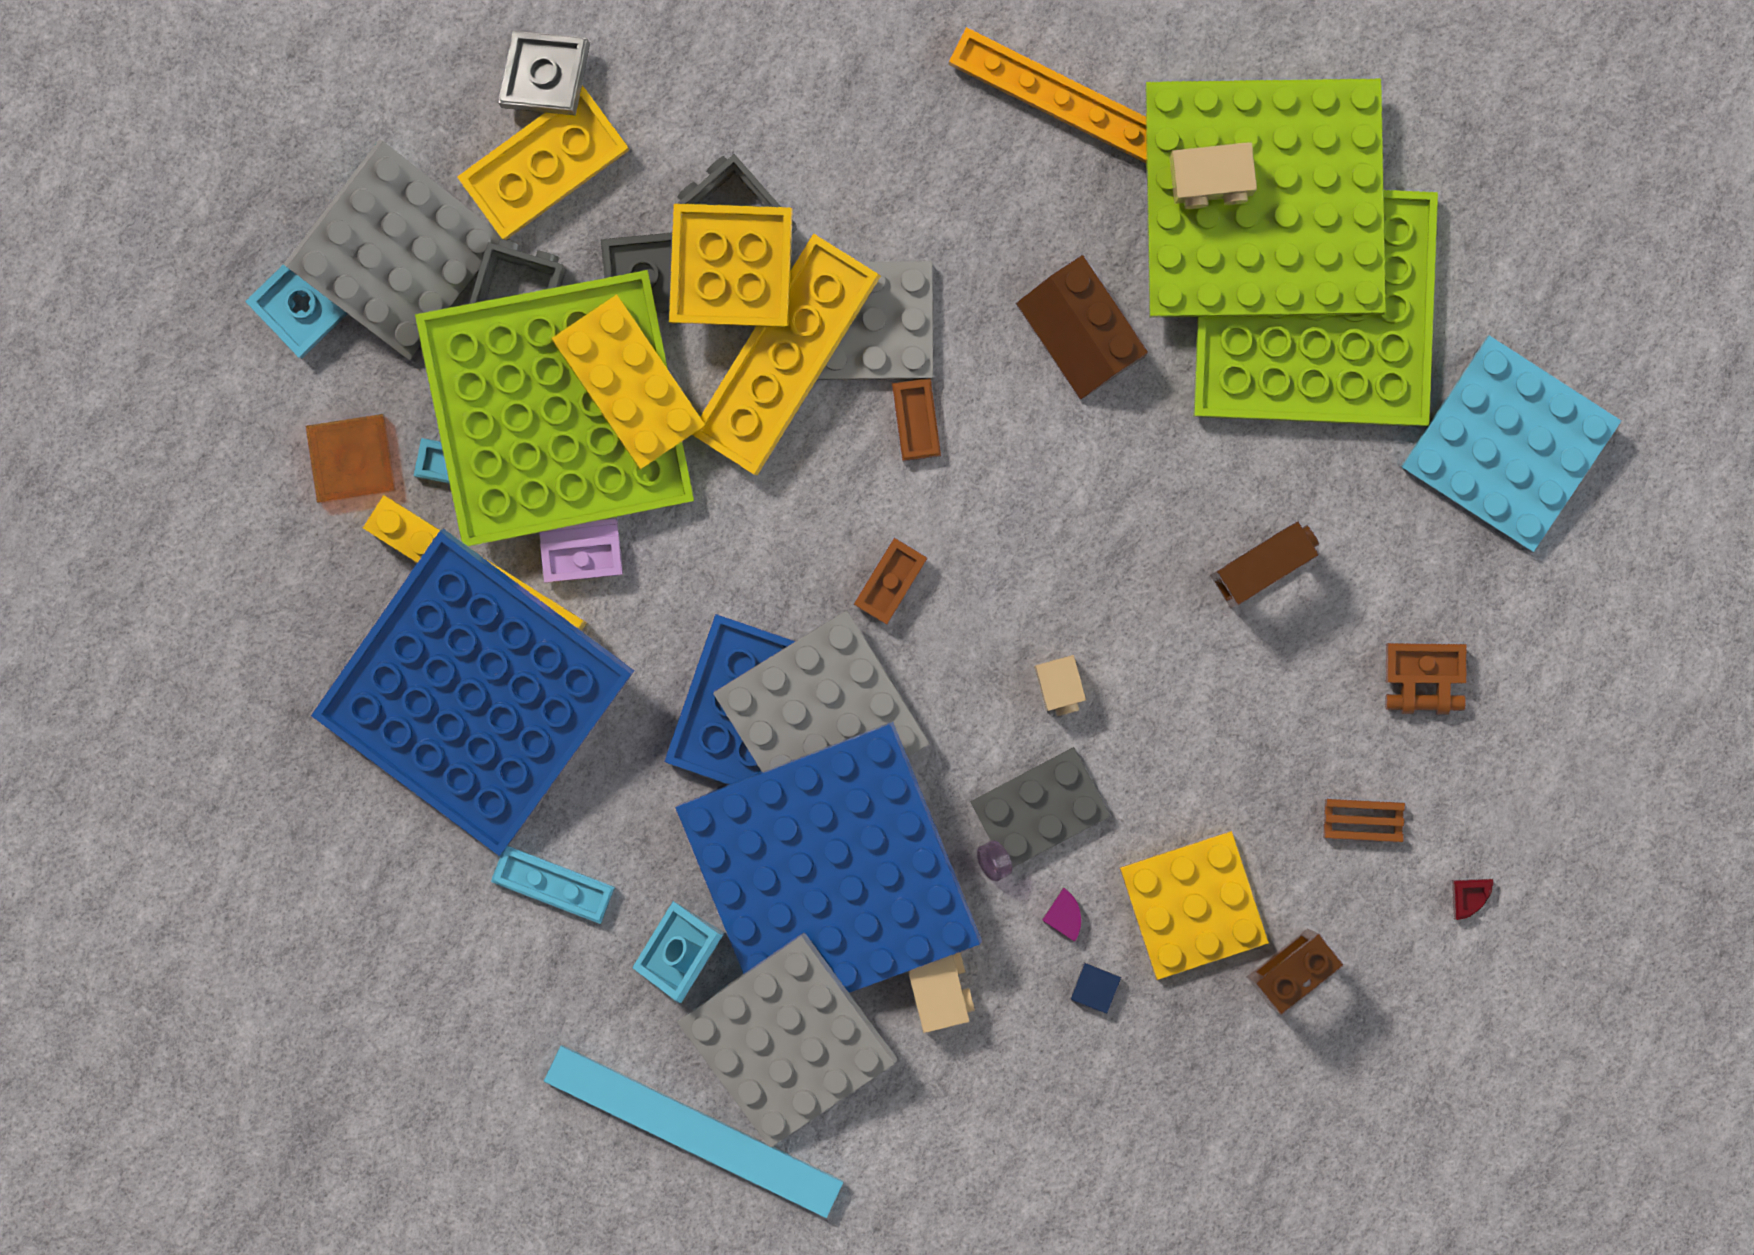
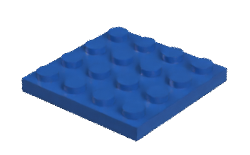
(704, 734)

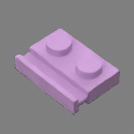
(581, 551)

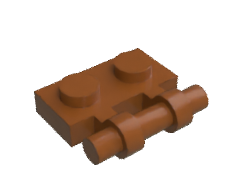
(1425, 664)

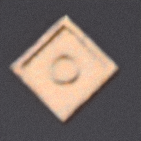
(350, 458)

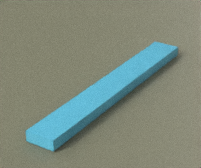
(693, 1131)

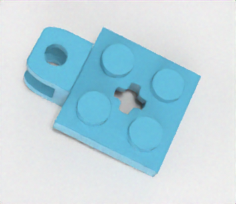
(298, 330)

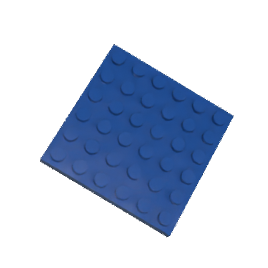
(472, 692)
(835, 853)

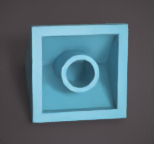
(678, 951)

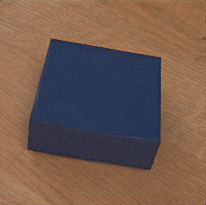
(1095, 988)

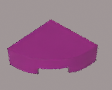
(1064, 915)

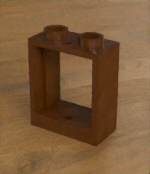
(1266, 563)
(1283, 975)

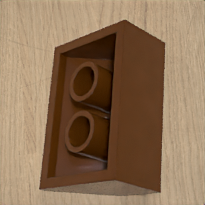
(1081, 327)

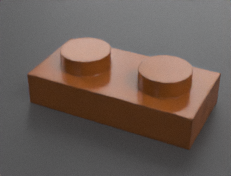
(890, 581)

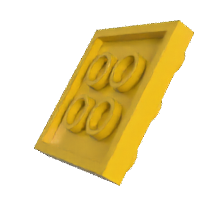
(730, 265)
(1193, 905)

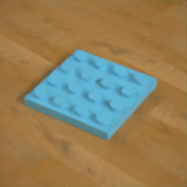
(1511, 443)

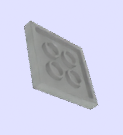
(892, 330)

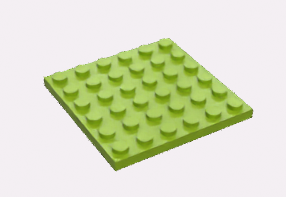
(1310, 229)
(1334, 364)
(519, 426)

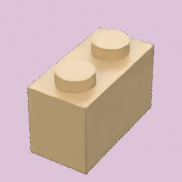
(1213, 174)
(939, 993)

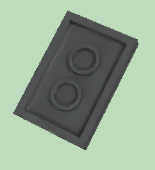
(1041, 807)

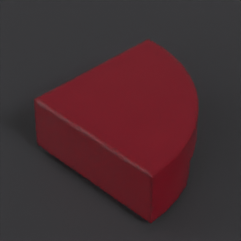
(1470, 896)

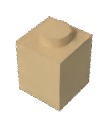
(1060, 685)

